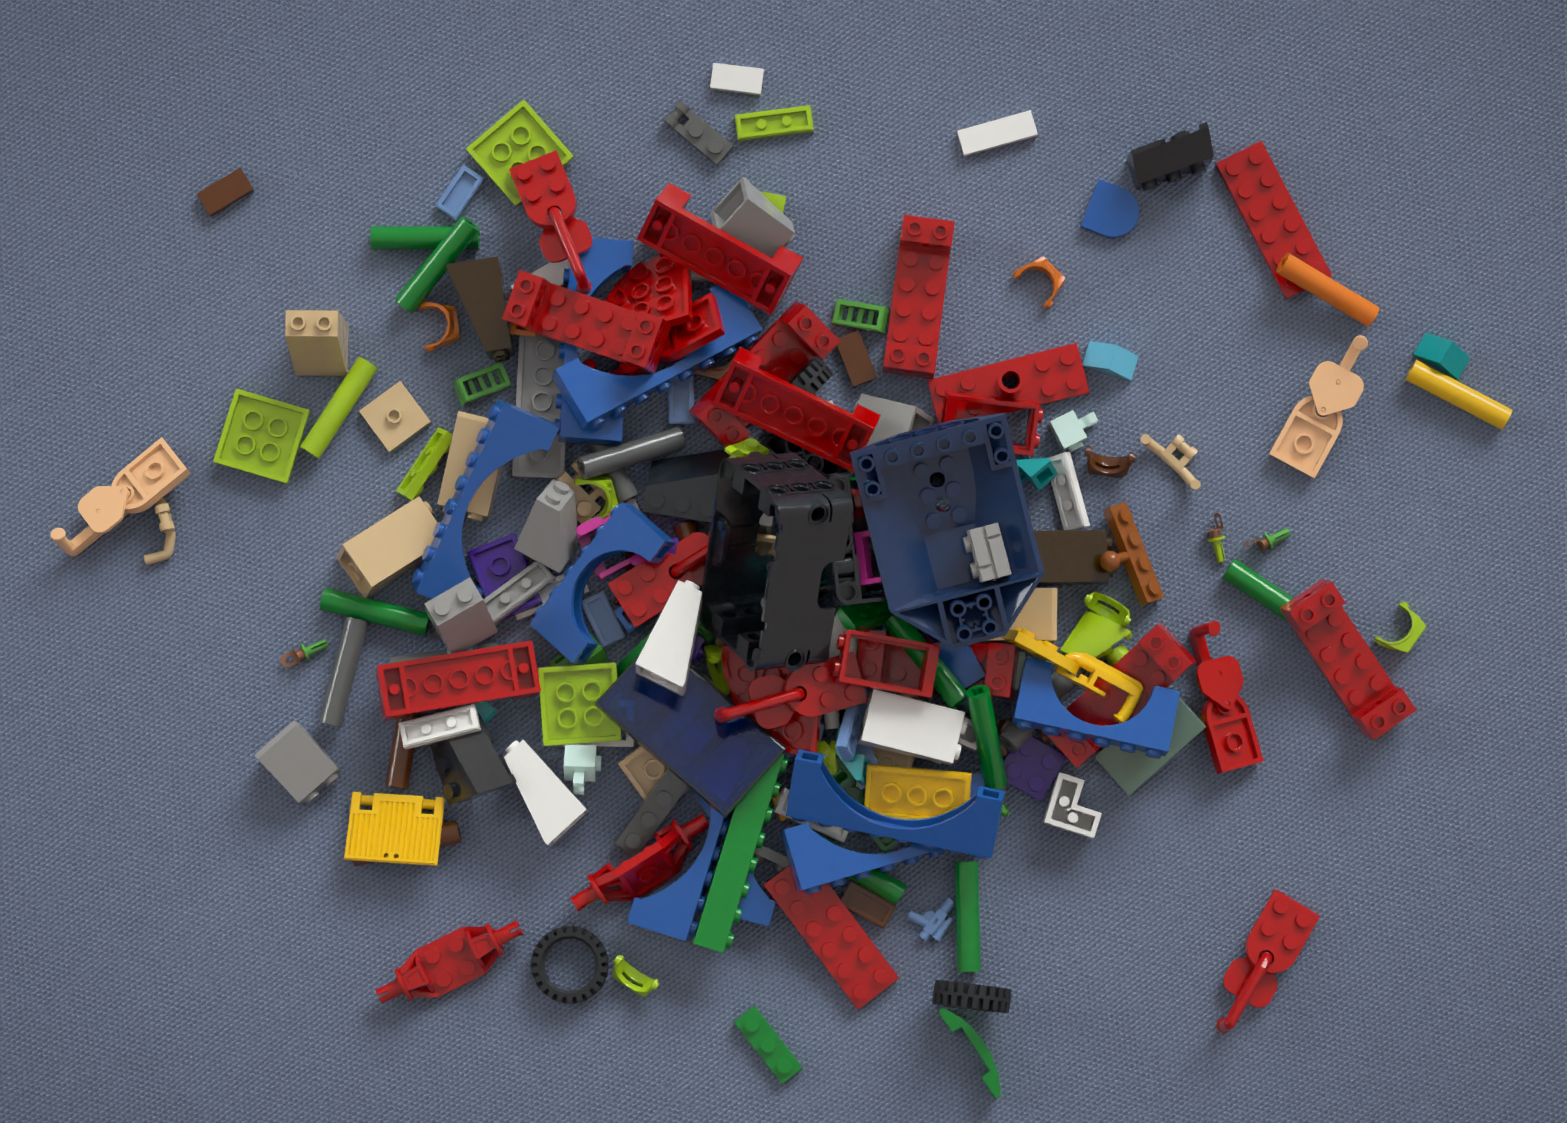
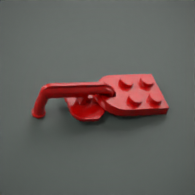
(545, 193)
(683, 338)
(649, 585)
(777, 699)
(1231, 732)
(1282, 934)

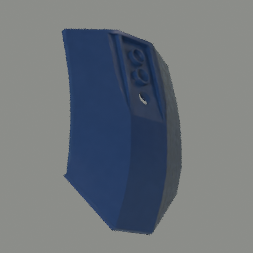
(923, 548)

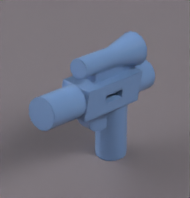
(933, 922)

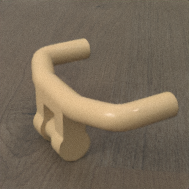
(1177, 465)
(167, 526)

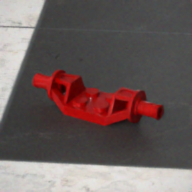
(645, 869)
(449, 962)

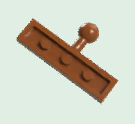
(1131, 553)

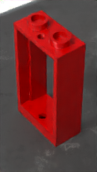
(1035, 414)
(927, 672)

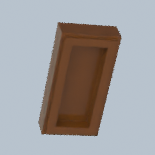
(225, 192)
(856, 359)
(867, 904)

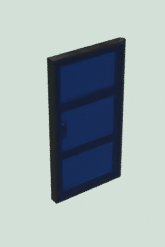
(681, 732)

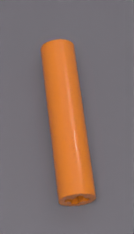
(1327, 289)

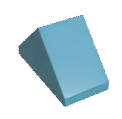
(1110, 360)

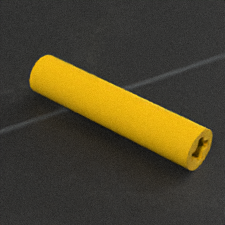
(1458, 394)

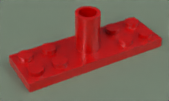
(1038, 377)

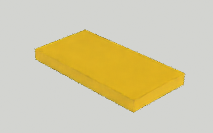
(914, 791)

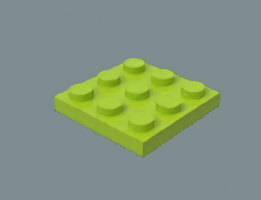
(513, 141)
(261, 436)
(569, 703)

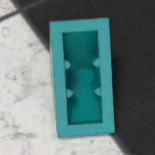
(1442, 355)

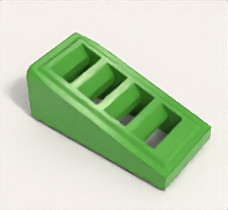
(870, 327)
(458, 384)

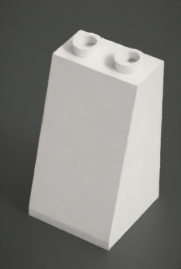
(671, 643)
(912, 727)
(546, 796)

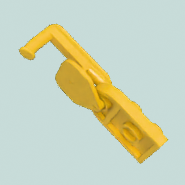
(1072, 662)

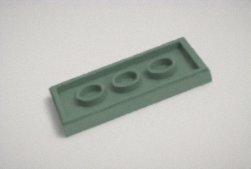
(1133, 769)

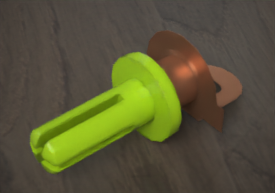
(1216, 538)

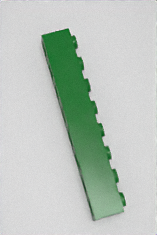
(738, 861)

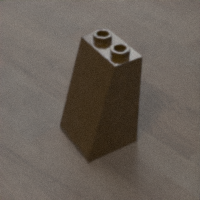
(484, 297)
(1073, 557)

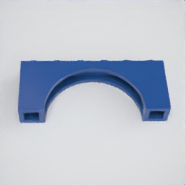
(562, 615)
(1041, 709)

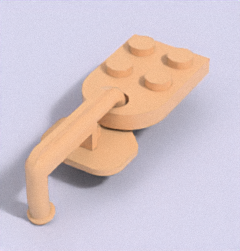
(1308, 437)
(131, 492)

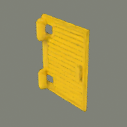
(394, 829)

